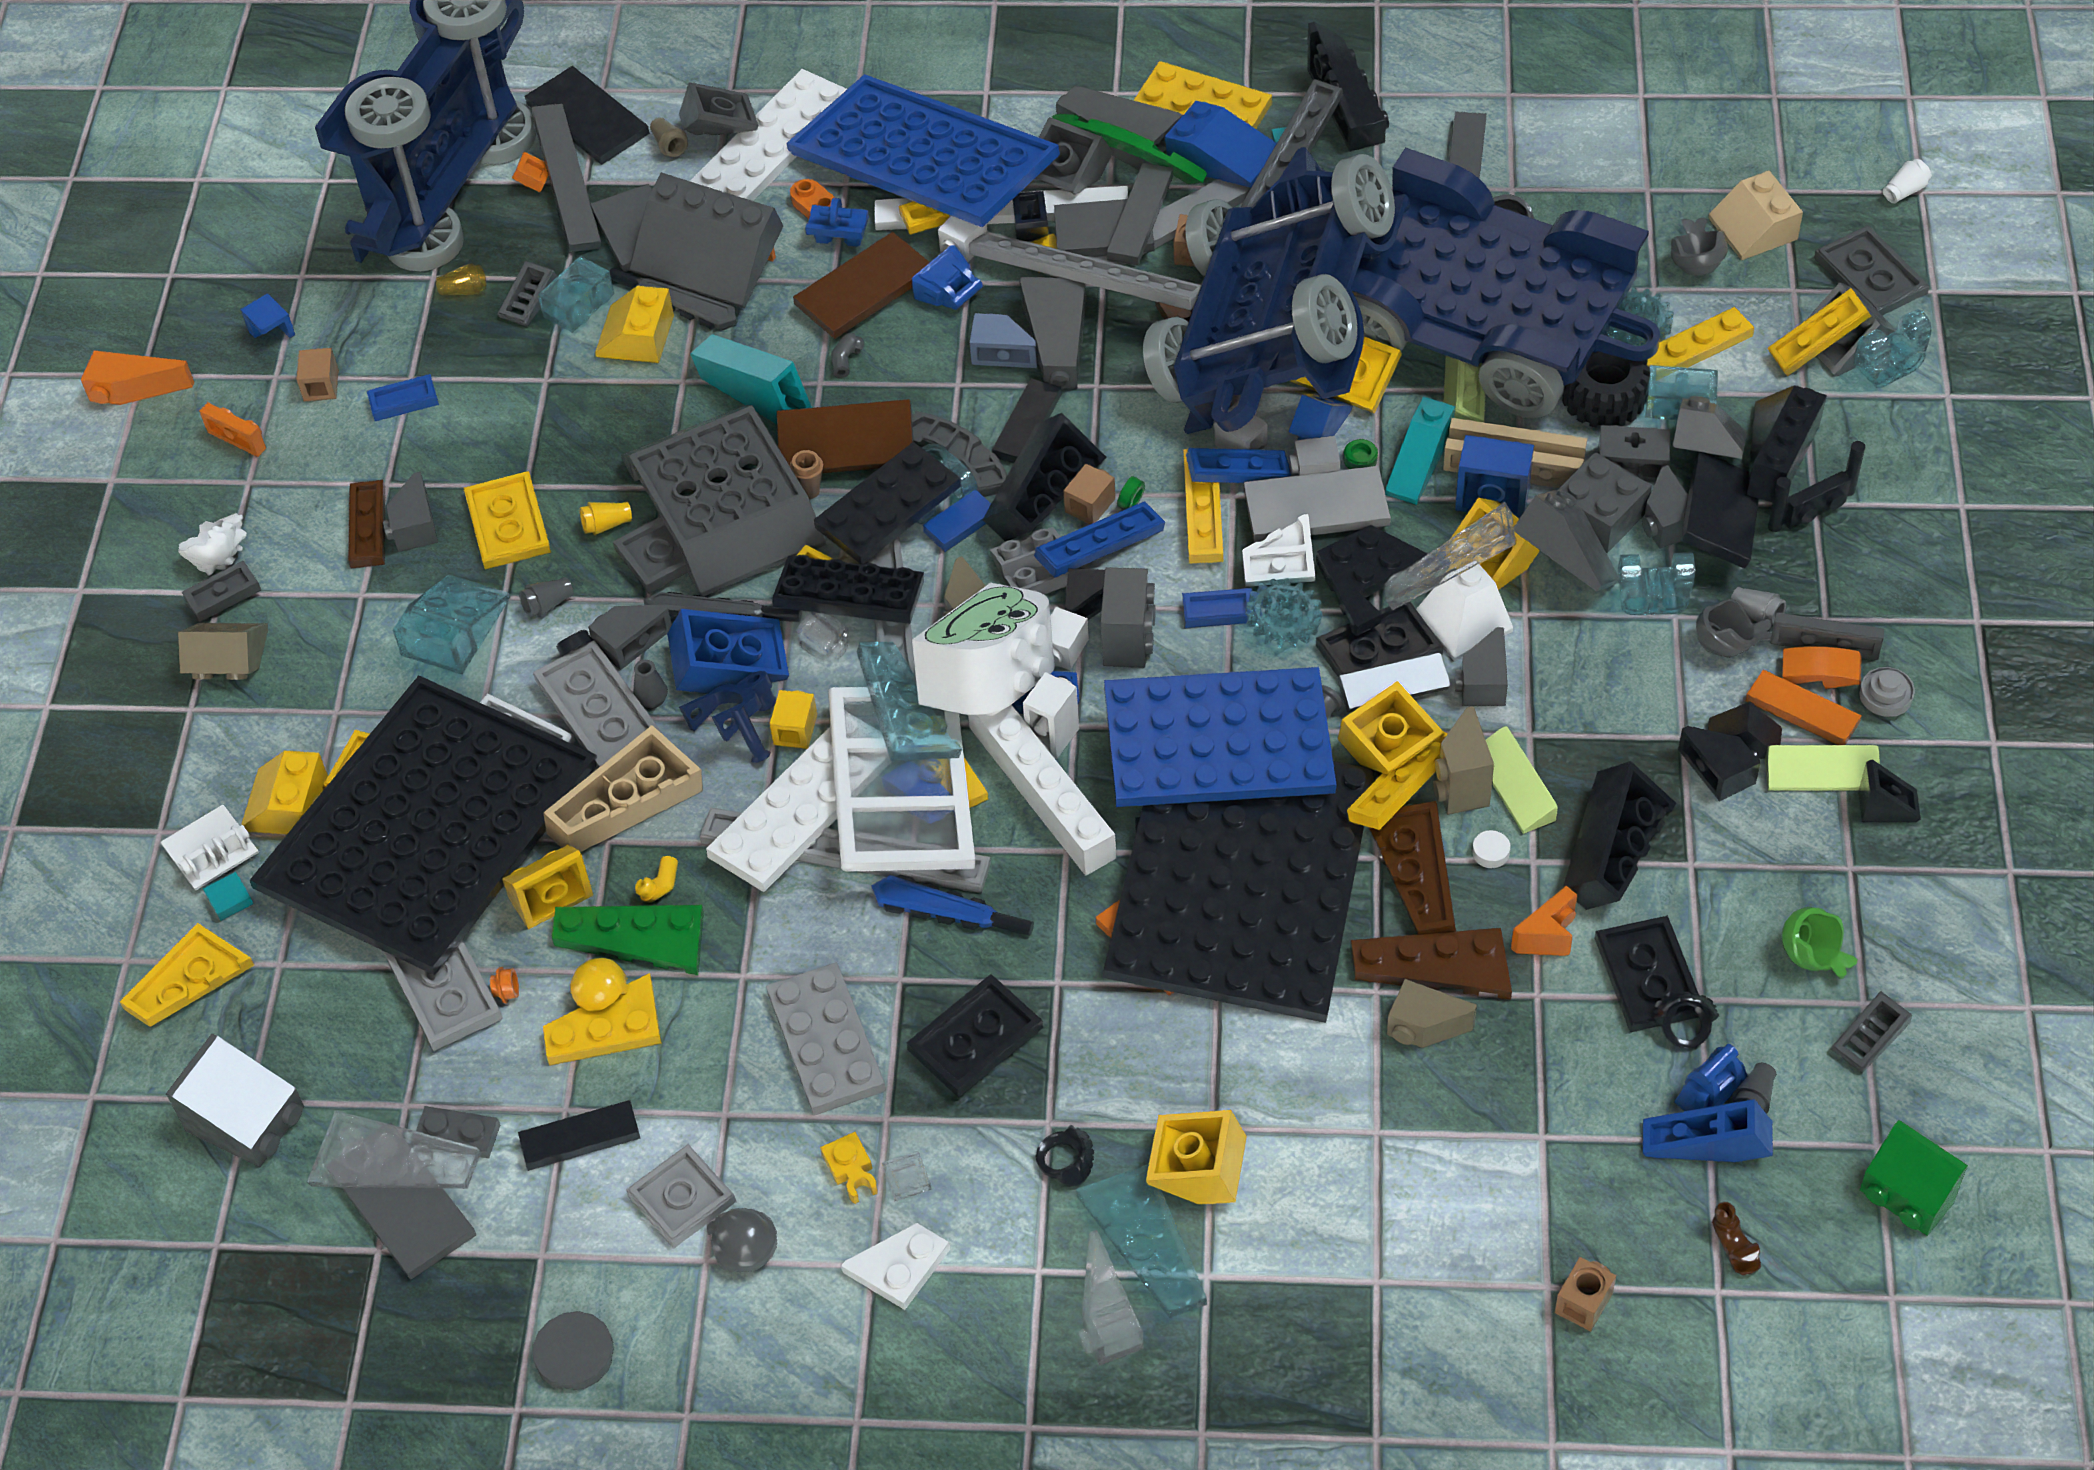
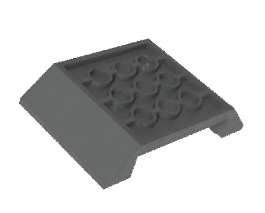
(730, 525)

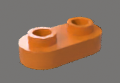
(808, 193)

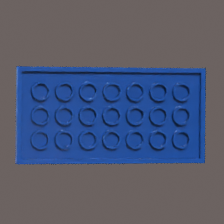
(923, 150)

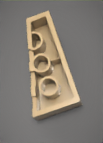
(624, 791)

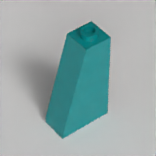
(750, 376)

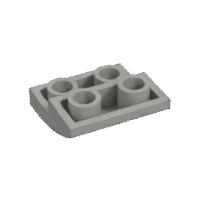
(1021, 569)

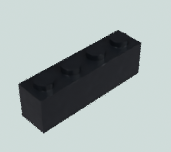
(1358, 112)
(1781, 436)
(1039, 476)
(1615, 834)

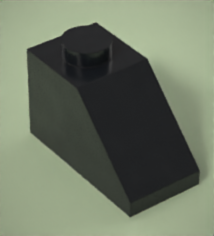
(1720, 760)

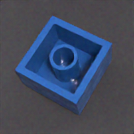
(1494, 472)

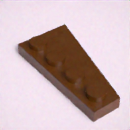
(1417, 864)
(1455, 960)

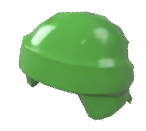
(1815, 941)

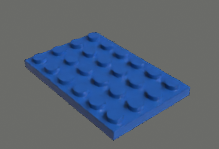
(1219, 737)

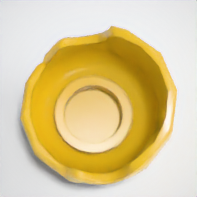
(598, 984)

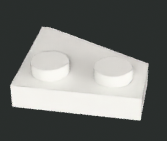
(1281, 556)
(899, 1264)

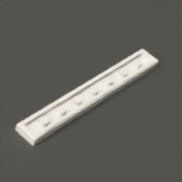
(888, 216)

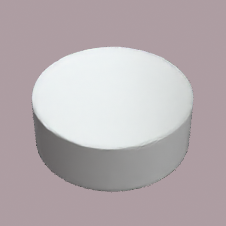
(1491, 849)

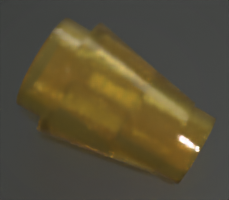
(462, 281)

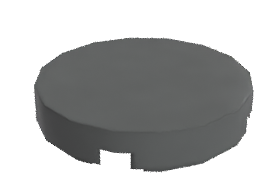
(573, 1350)

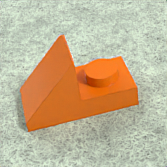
(1545, 928)

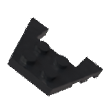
(1360, 568)

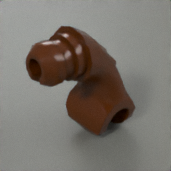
(1740, 1251)

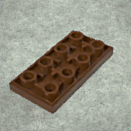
(861, 285)
(847, 435)

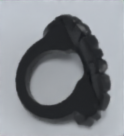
(1702, 1007)
(1075, 1173)

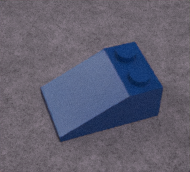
(1220, 144)
(724, 649)

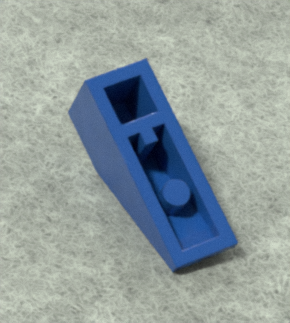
(1711, 1134)

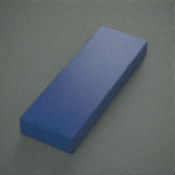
(1236, 465)

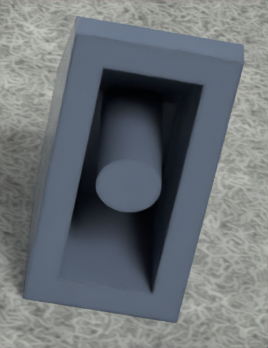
(1001, 342)

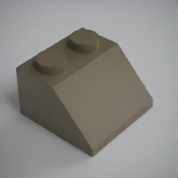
(221, 649)
(1464, 767)

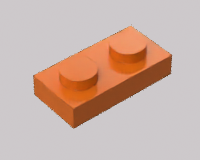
(232, 429)

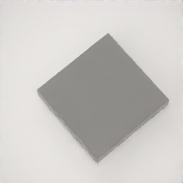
(681, 1196)

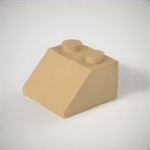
(1757, 216)

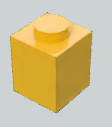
(793, 719)

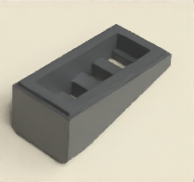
(522, 283)
(1881, 1003)

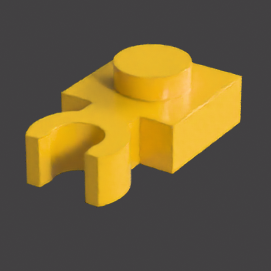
(849, 1163)

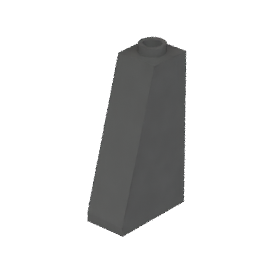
(1131, 115)
(1056, 322)

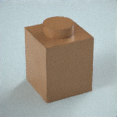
(317, 374)
(1089, 494)

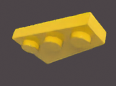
(185, 974)
(619, 1027)

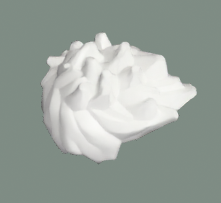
(214, 544)

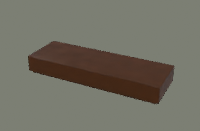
(366, 524)

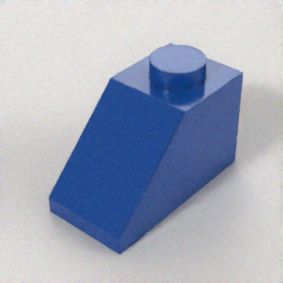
(1318, 416)

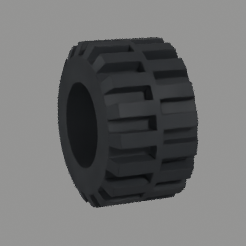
(1609, 402)

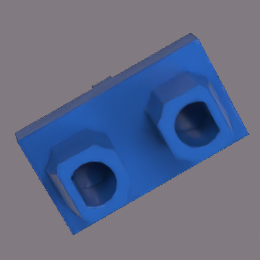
(838, 222)

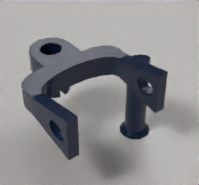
(751, 695)

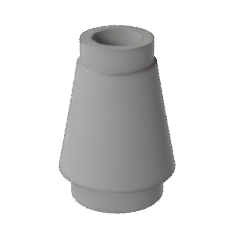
(1759, 604)

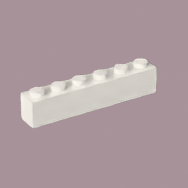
(1046, 788)

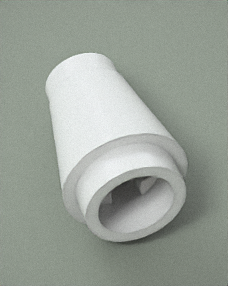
(1908, 180)

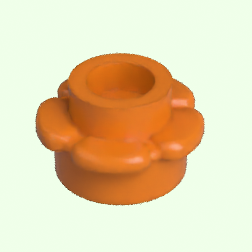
(504, 984)

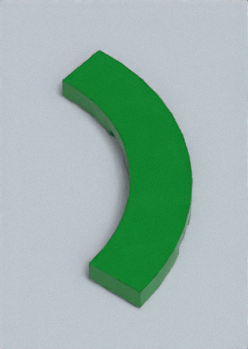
(1139, 147)

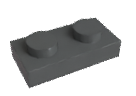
(221, 591)
(460, 1127)

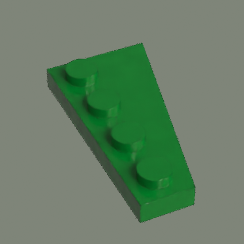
(647, 933)

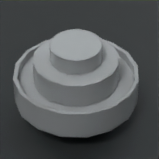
(1887, 691)

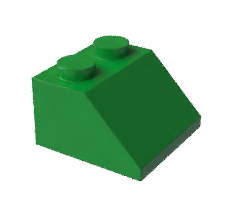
(1913, 1178)

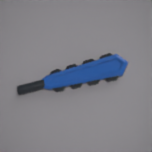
(926, 900)

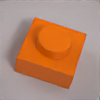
(531, 172)

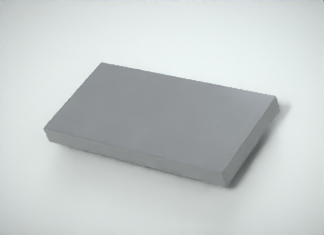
(1331, 499)

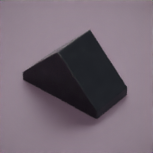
(1030, 216)
(1085, 592)
(1750, 725)
(1886, 796)

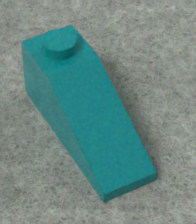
(1420, 450)

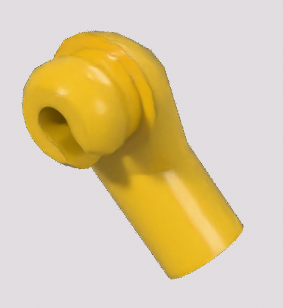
(653, 889)

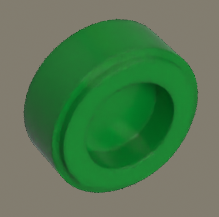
(1360, 454)
(1131, 493)

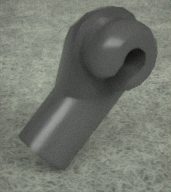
(840, 354)

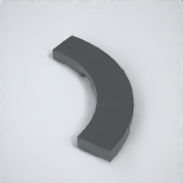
(964, 446)

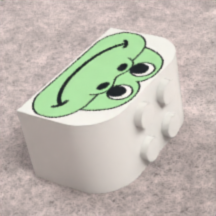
(985, 651)

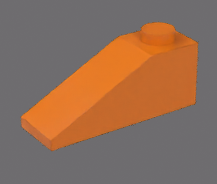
(130, 378)

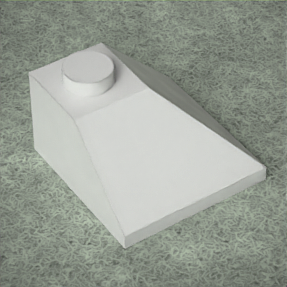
(1465, 611)

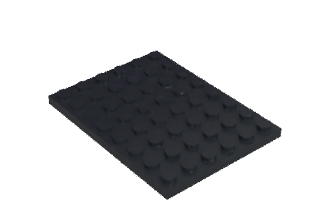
(423, 824)
(1241, 898)

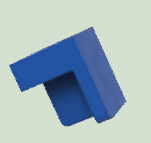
(265, 315)

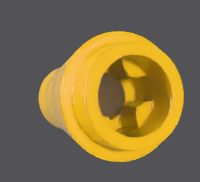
(603, 516)

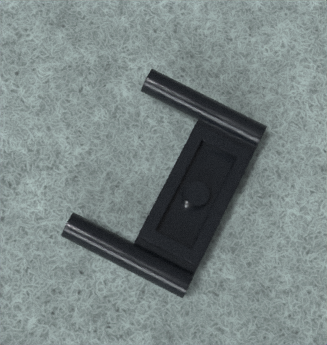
(1818, 498)

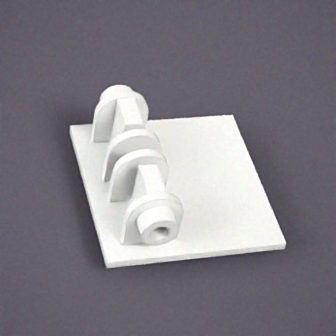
(209, 847)

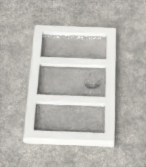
(895, 810)

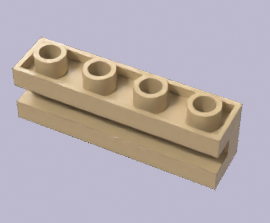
(1554, 455)

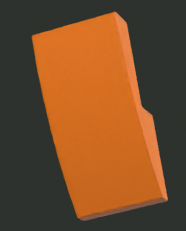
(1827, 664)

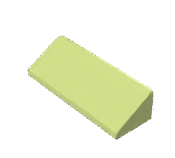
(1464, 390)
(1817, 767)
(1519, 783)

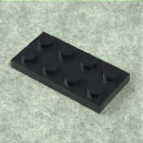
(887, 503)

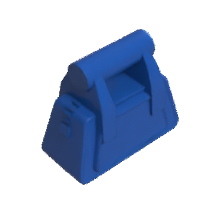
(943, 278)
(1712, 1081)

